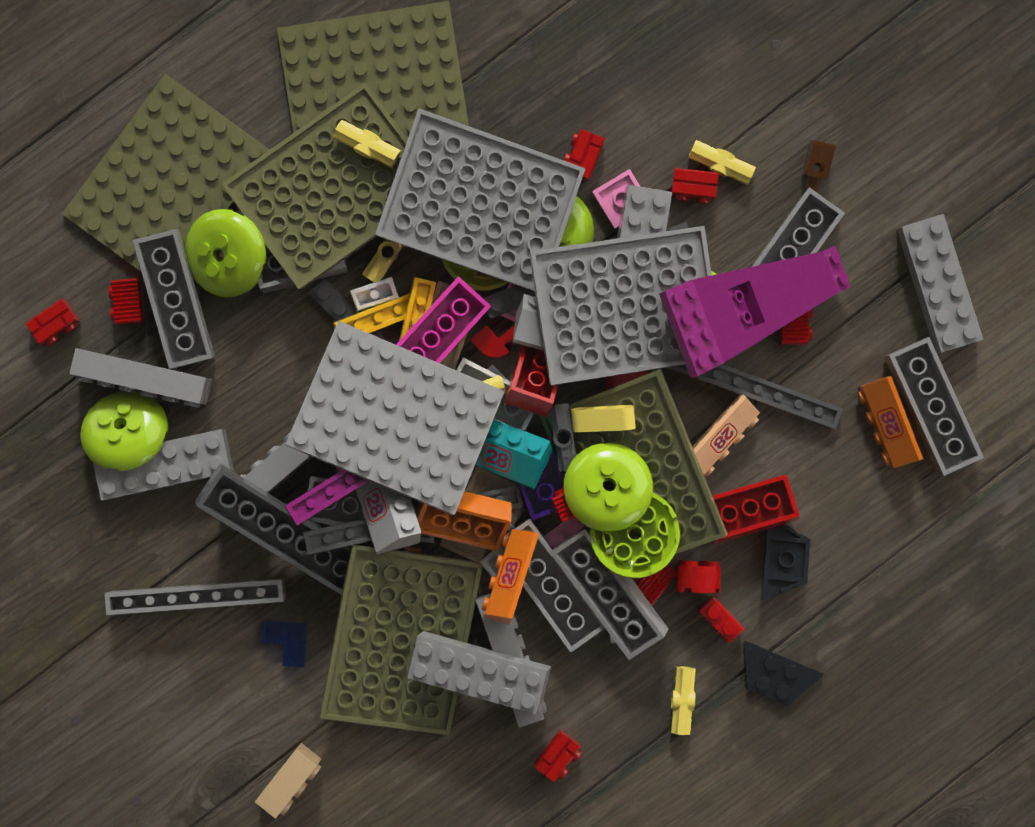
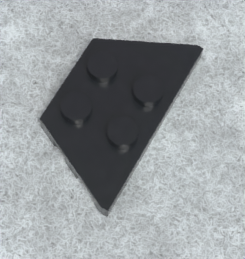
(784, 561)
(776, 675)

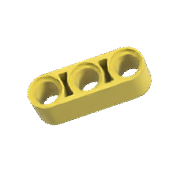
(603, 418)

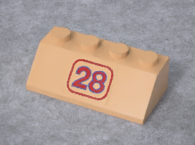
(724, 432)

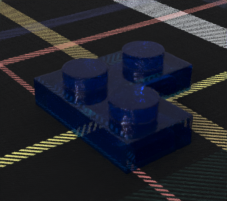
(293, 637)

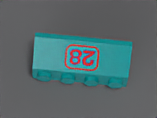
(514, 454)

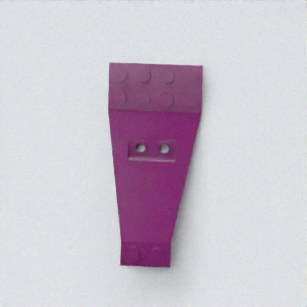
(738, 308)

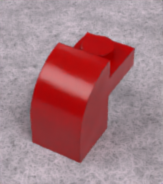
(492, 346)

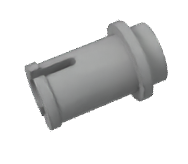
(515, 515)

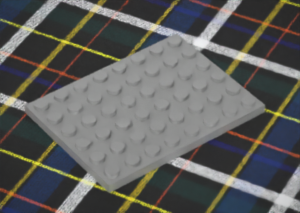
(477, 199)
(605, 306)
(395, 418)

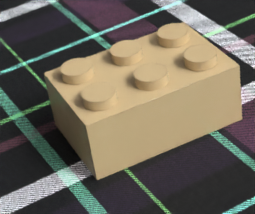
(289, 781)

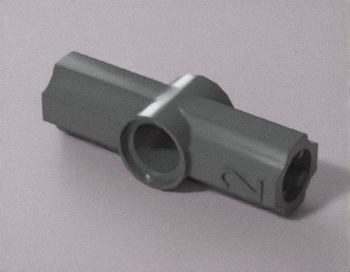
(562, 422)

